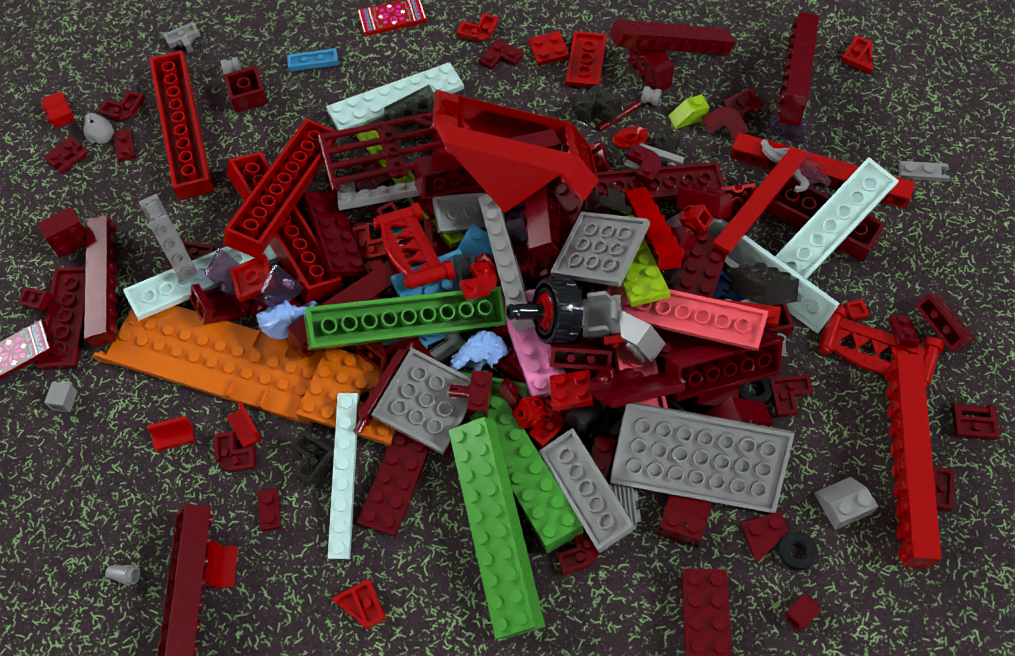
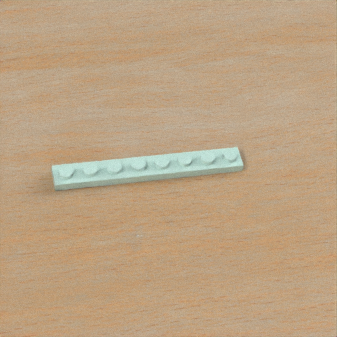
(343, 476)

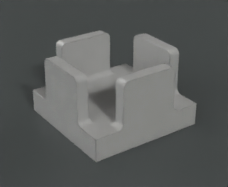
(601, 315)

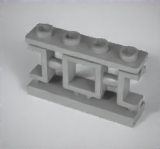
(168, 237)

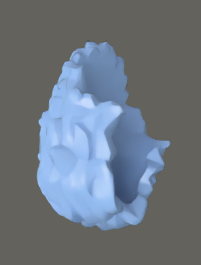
(275, 321)
(479, 350)

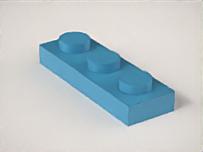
(312, 59)

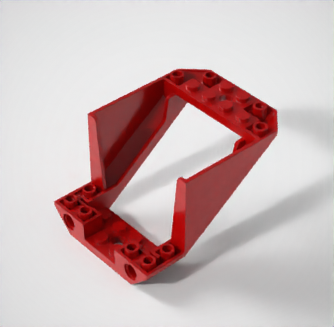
(509, 167)

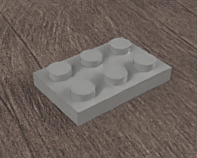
(458, 212)

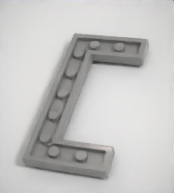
(349, 198)

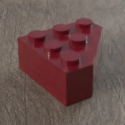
(742, 411)

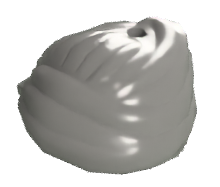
(97, 128)

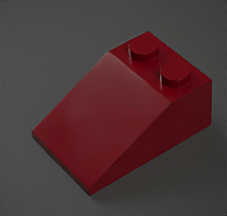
(685, 519)

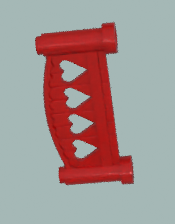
(432, 269)
(839, 327)

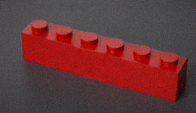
(659, 235)

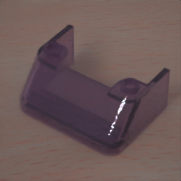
(277, 288)

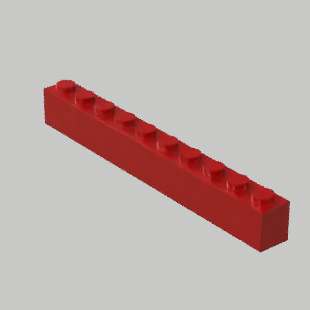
(749, 150)

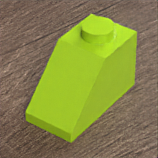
(689, 112)

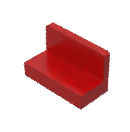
(244, 427)
(171, 433)
(221, 565)

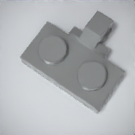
(182, 36)

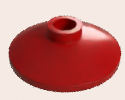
(629, 136)

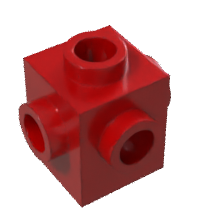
(696, 217)
(530, 412)

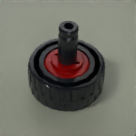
(555, 310)

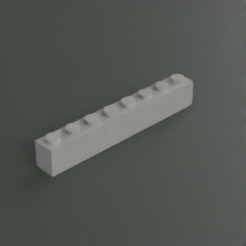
(505, 258)

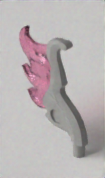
(805, 175)

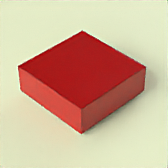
(856, 310)

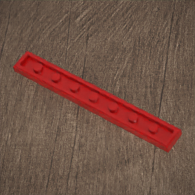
(759, 200)

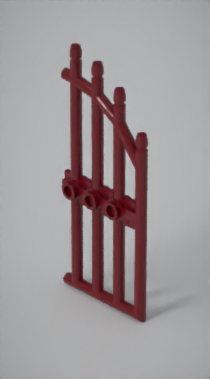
(390, 145)

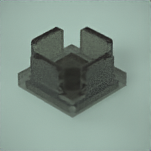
(612, 205)

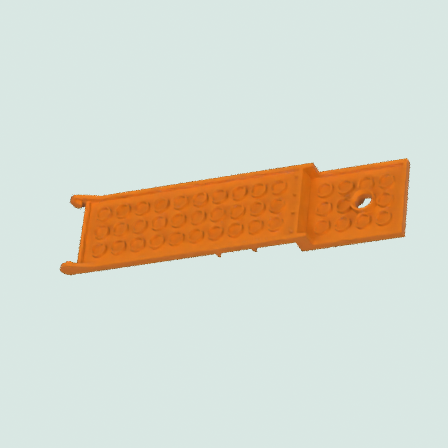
(244, 367)

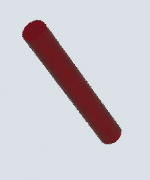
(625, 112)

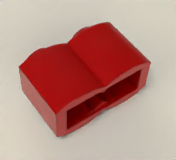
(57, 109)

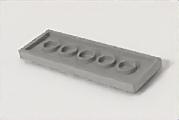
(587, 490)

